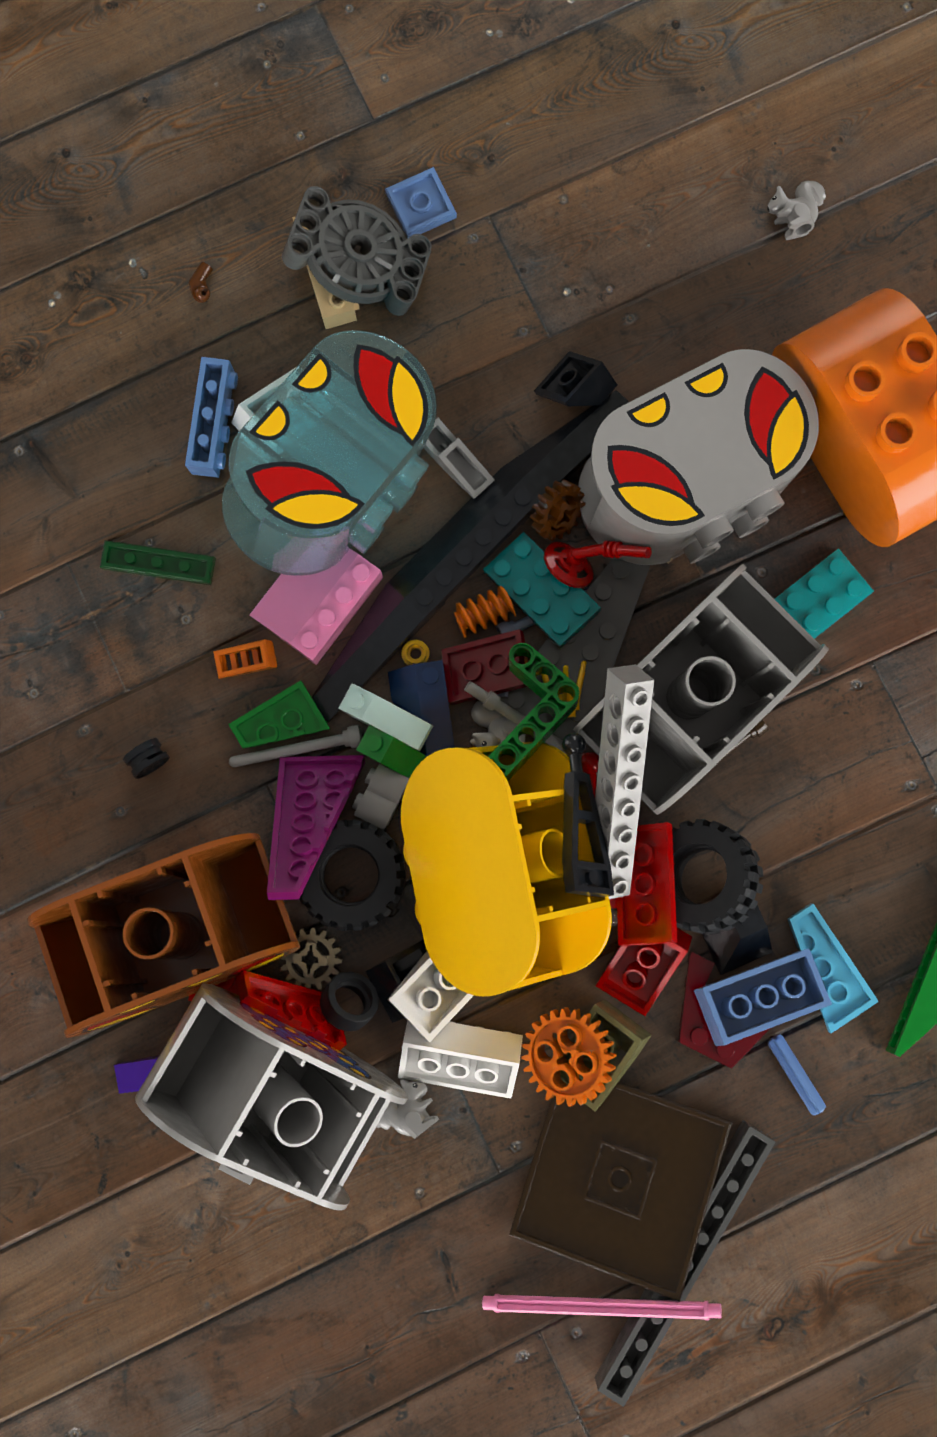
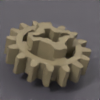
(309, 974)

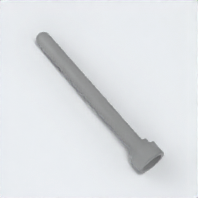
(350, 737)

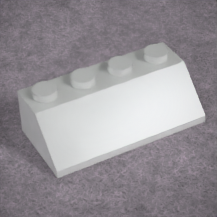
(463, 1058)

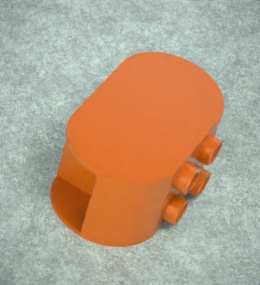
(876, 412)

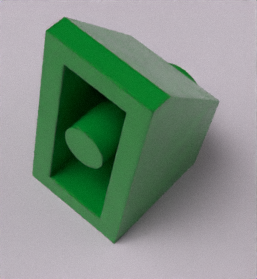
(389, 751)

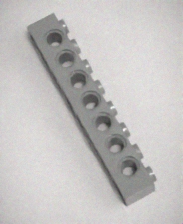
(622, 767)

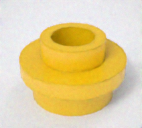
(412, 645)

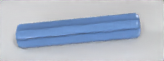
(796, 1074)

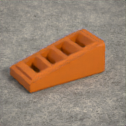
(267, 653)

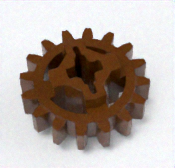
(557, 510)

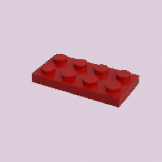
(650, 909)

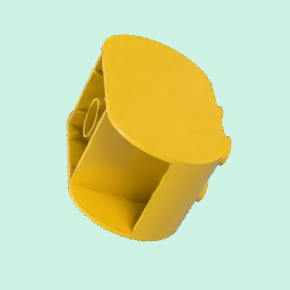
(493, 870)

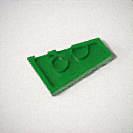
(280, 718)

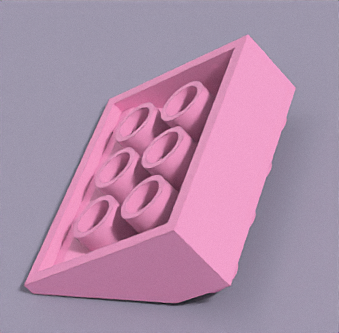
(317, 607)

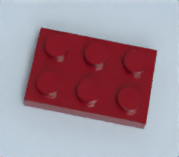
(482, 663)

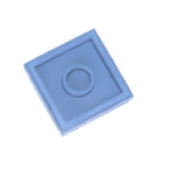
(420, 203)

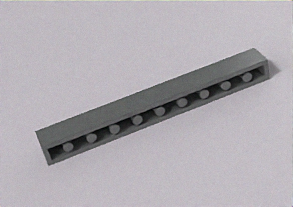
(643, 1335)

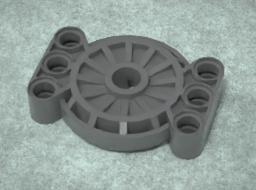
(346, 274)

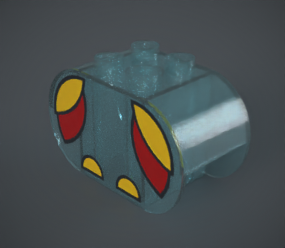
(329, 454)

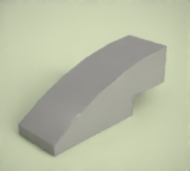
(457, 460)

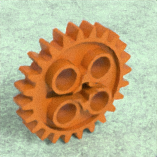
(547, 1069)

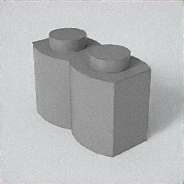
(380, 797)

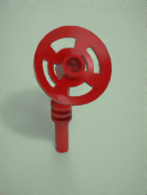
(575, 560)

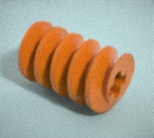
(483, 610)

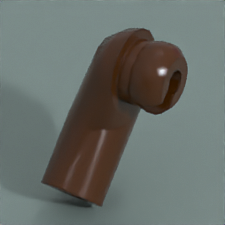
(198, 283)

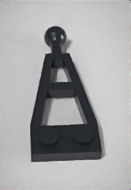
(578, 875)

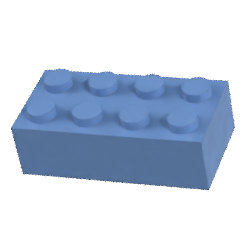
(762, 997)

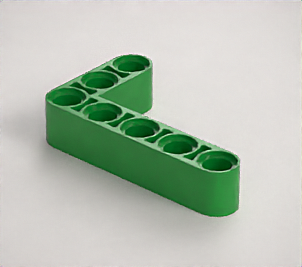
(549, 704)

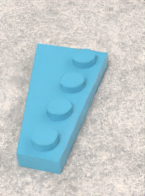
(841, 978)

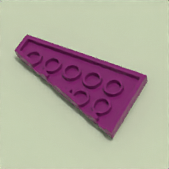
(306, 810)

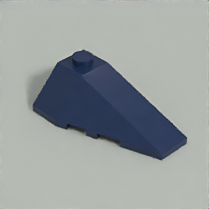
(423, 693)

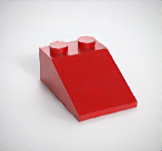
(642, 971)

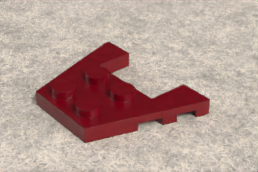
(693, 1027)

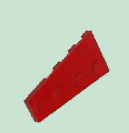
(289, 1004)

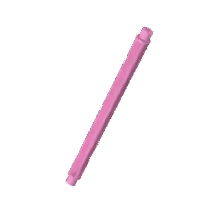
(602, 1306)

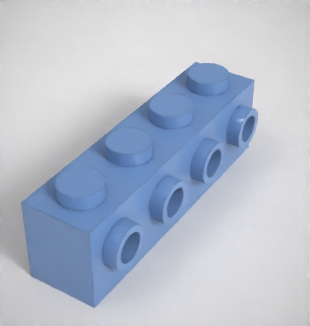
(210, 417)

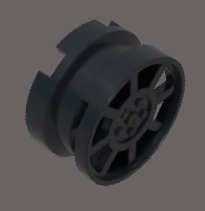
(146, 758)

